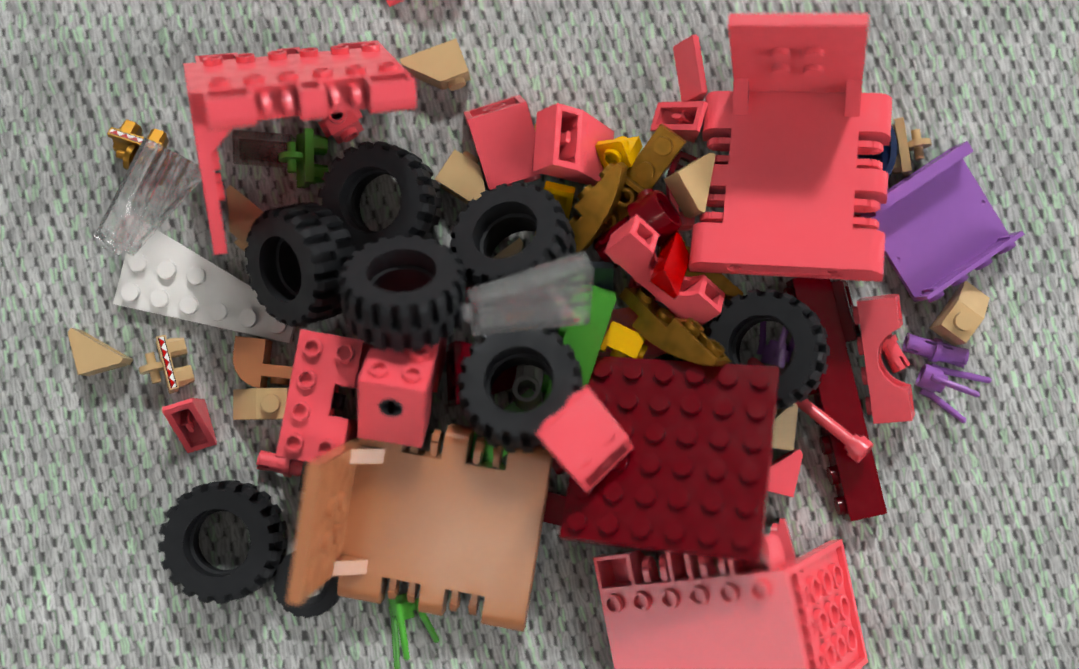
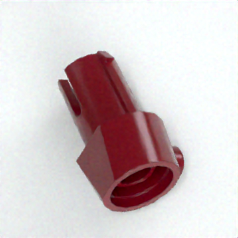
(654, 210)

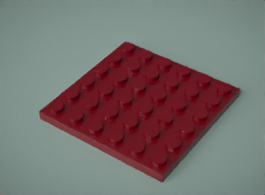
(695, 461)

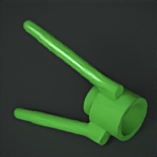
(400, 611)

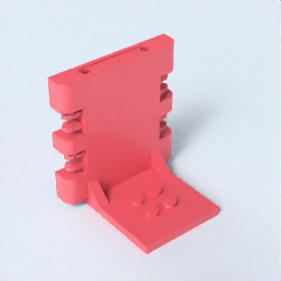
(289, 82)
(794, 153)
(732, 618)

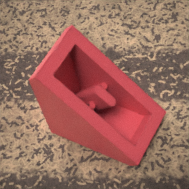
(681, 117)
(191, 423)
(785, 473)

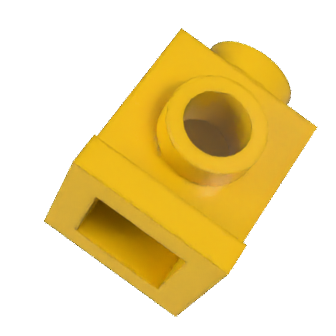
(623, 342)

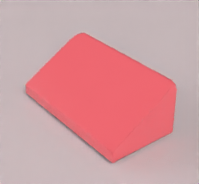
(690, 69)

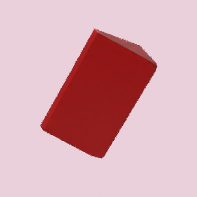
(671, 266)

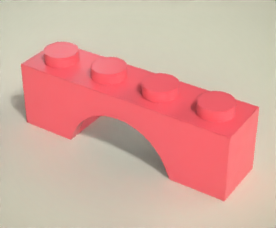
(634, 250)
(889, 397)

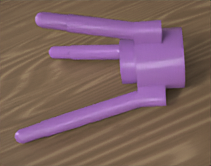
(776, 352)
(932, 379)

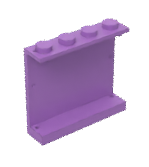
(940, 226)

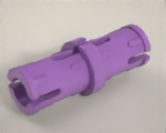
(935, 350)

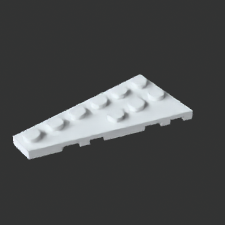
(185, 286)

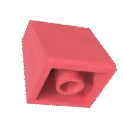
(504, 141)

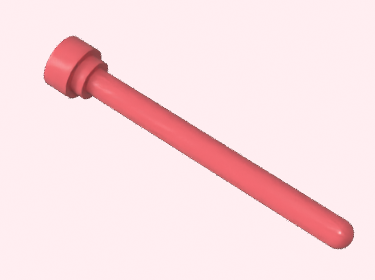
(855, 445)

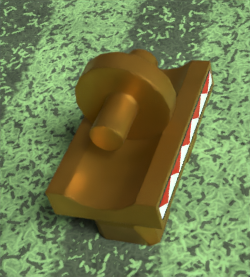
(128, 140)

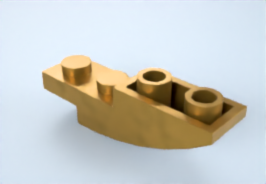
(647, 169)
(597, 205)
(673, 335)

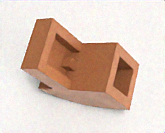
(253, 364)

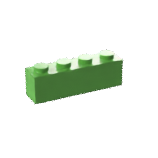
(587, 338)

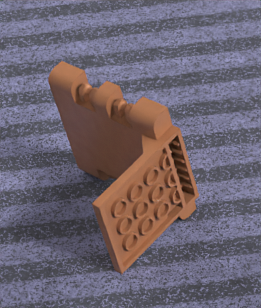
(424, 521)

